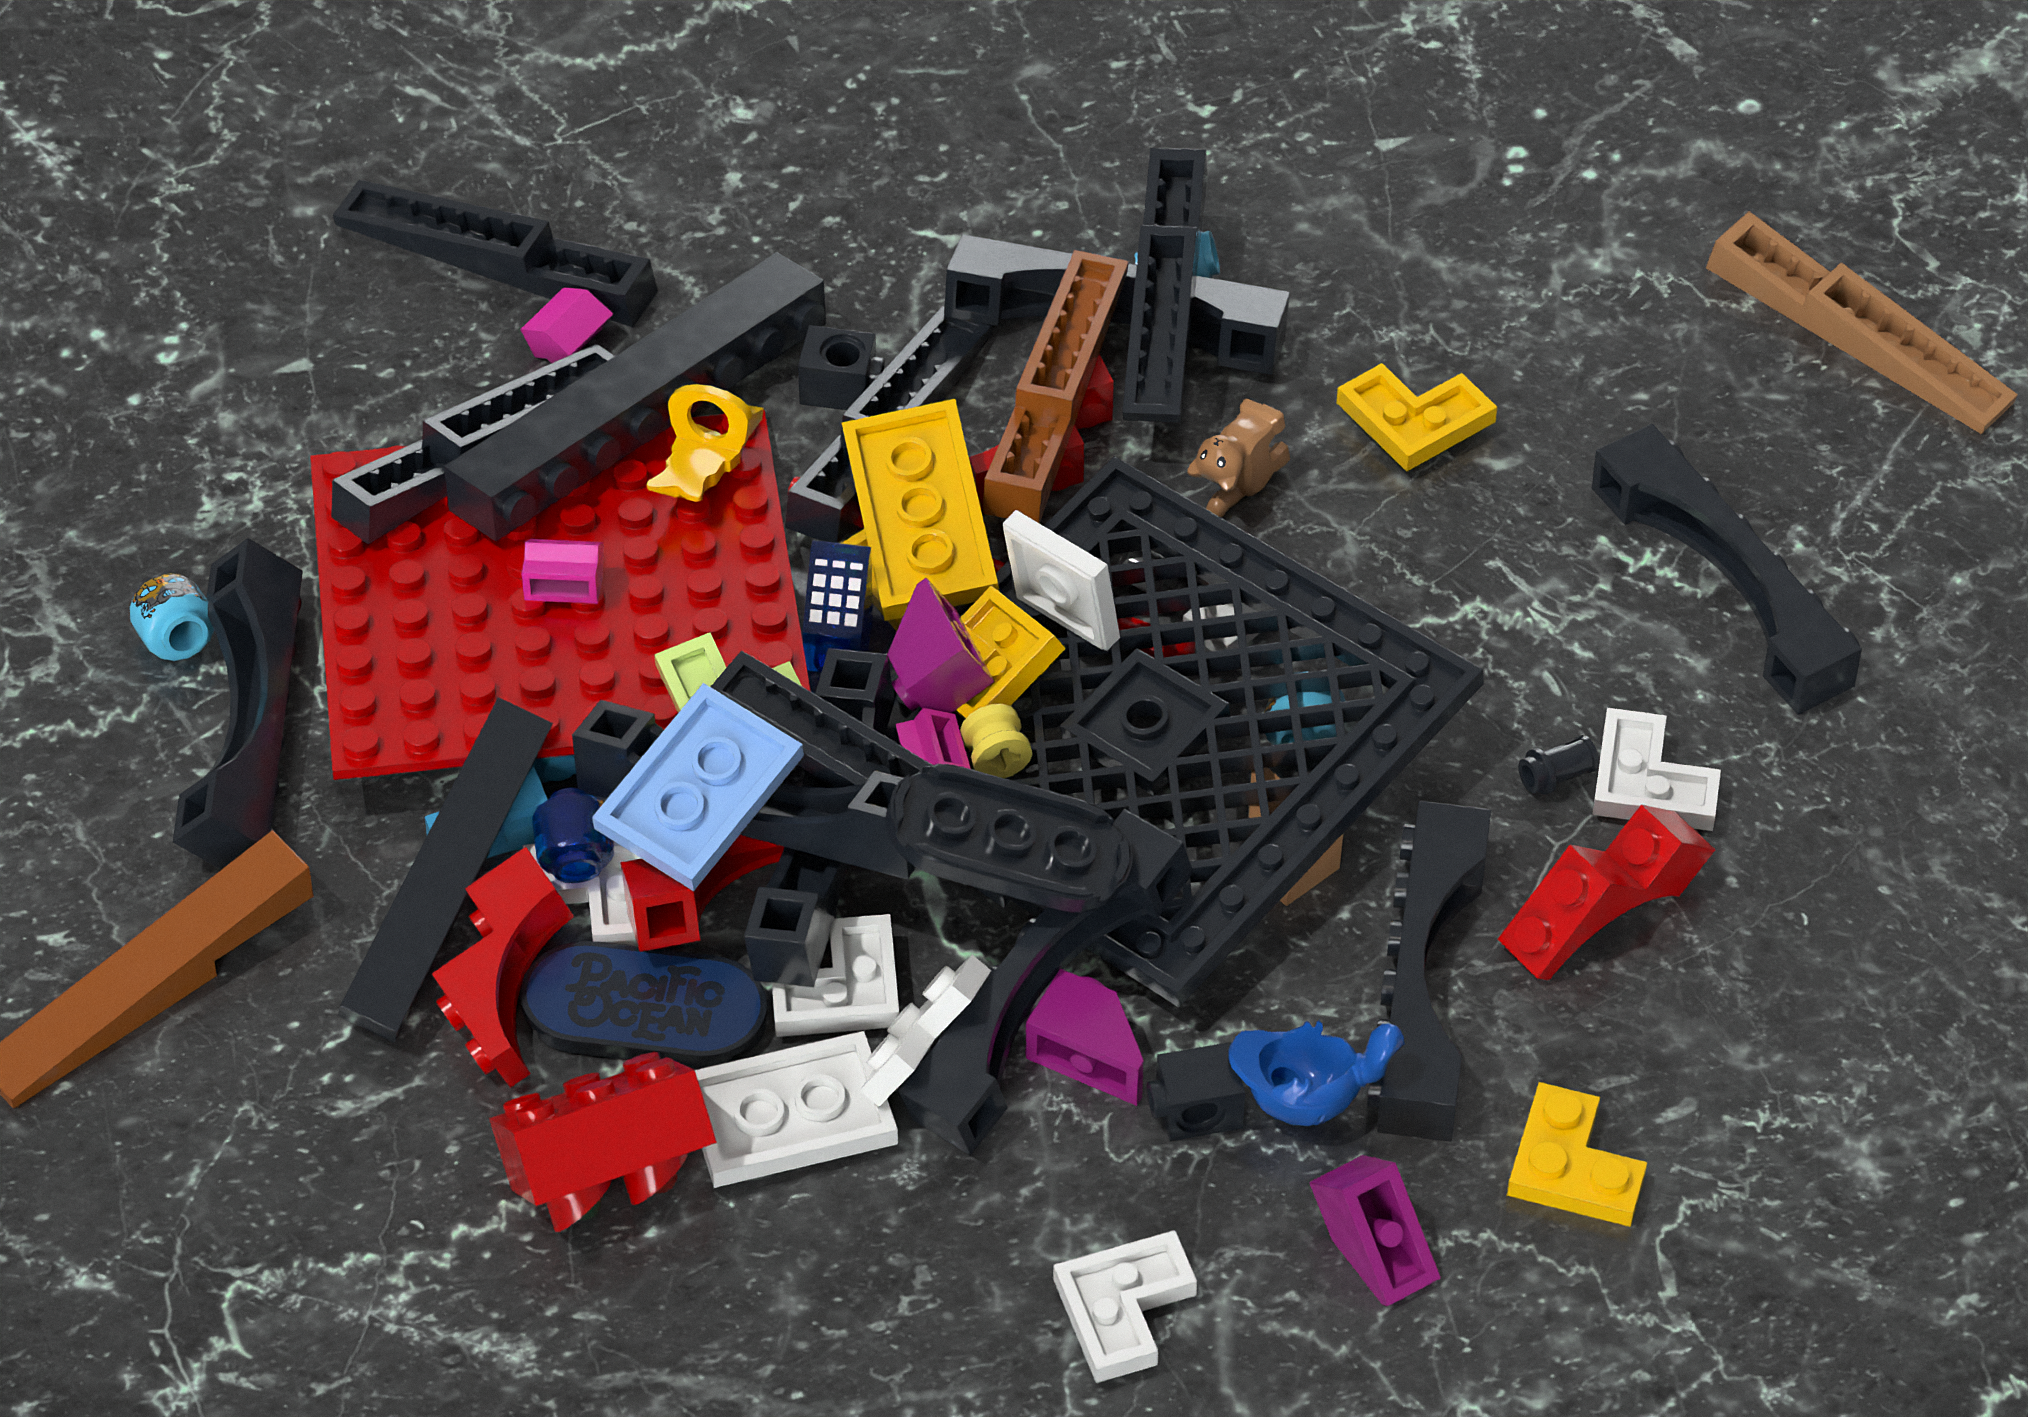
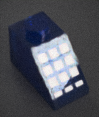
(837, 601)

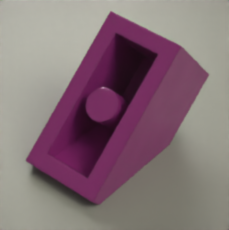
(935, 655)
(1086, 1036)
(1376, 1227)

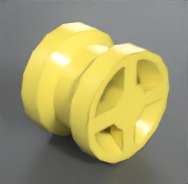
(996, 740)

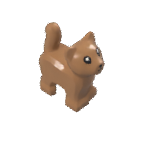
(1241, 456)

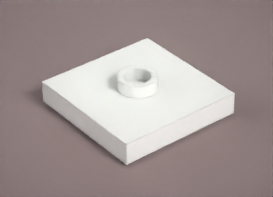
(1061, 580)

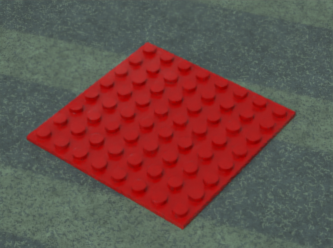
(439, 625)

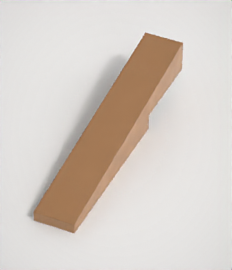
(1858, 321)

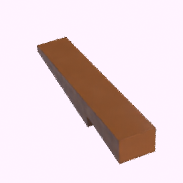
(1053, 387)
(154, 967)

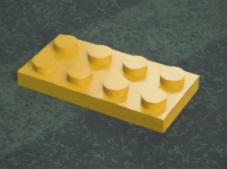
(919, 505)

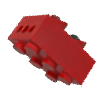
(600, 1130)

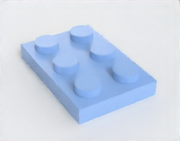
(698, 786)

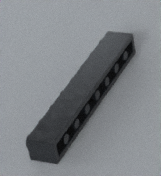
(628, 396)

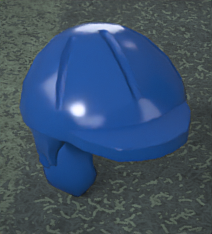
(1309, 1075)

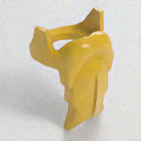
(701, 453)

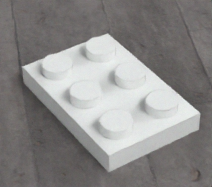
(792, 1109)

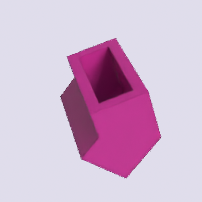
(565, 324)
(562, 570)
(934, 738)

